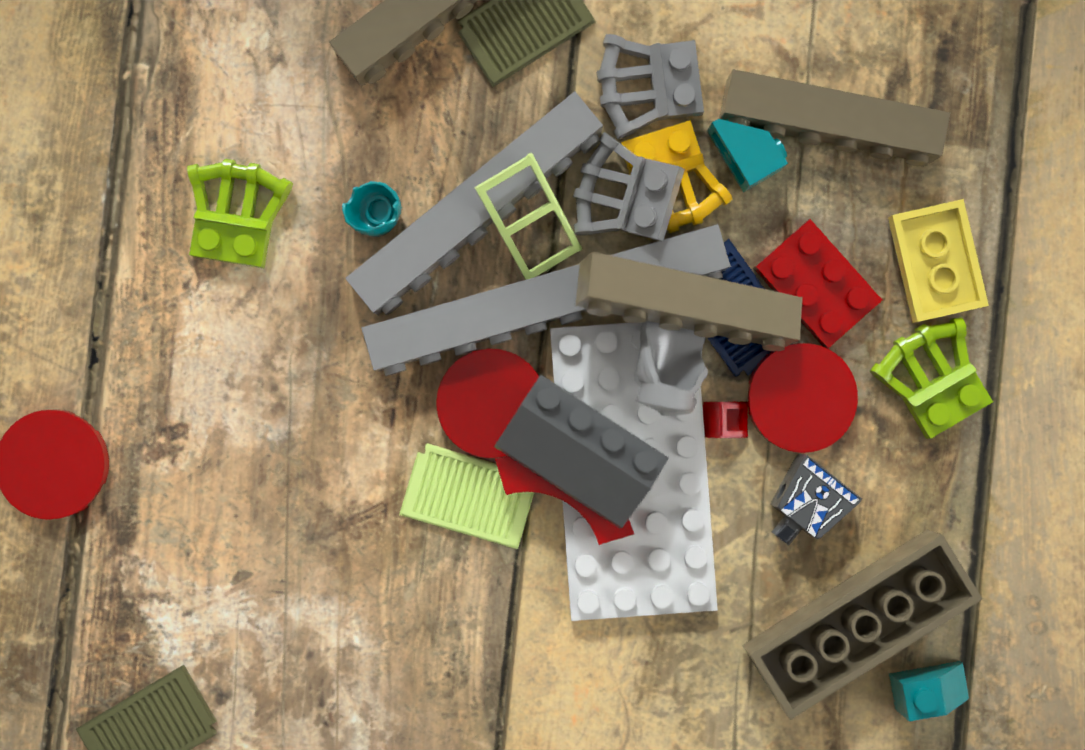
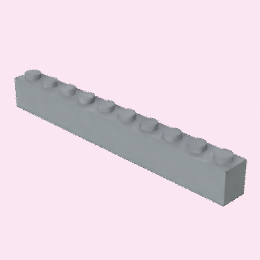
(522, 305)

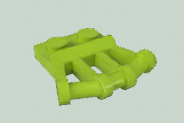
(231, 236)
(949, 396)

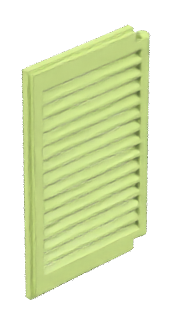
(464, 497)

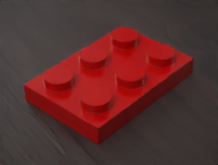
(830, 286)

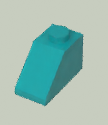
(748, 152)
(929, 690)

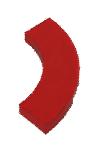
(520, 479)

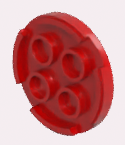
(482, 397)
(802, 397)
(52, 464)

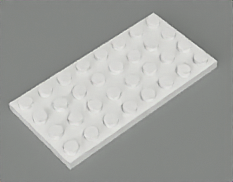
(670, 556)

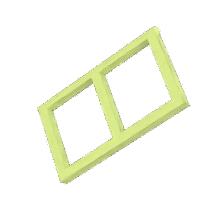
(506, 232)

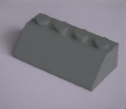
(581, 452)

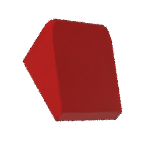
(725, 419)

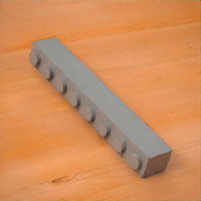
(462, 215)

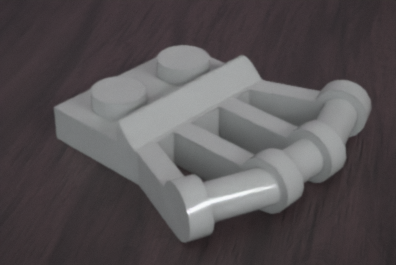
(673, 82)
(647, 198)

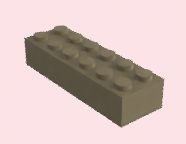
(862, 622)

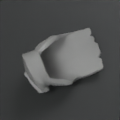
(669, 369)

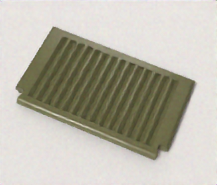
(517, 32)
(158, 717)

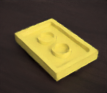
(938, 261)

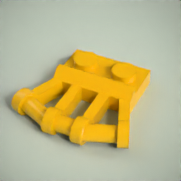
(680, 147)

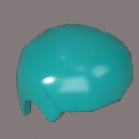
(372, 209)

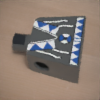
(810, 500)

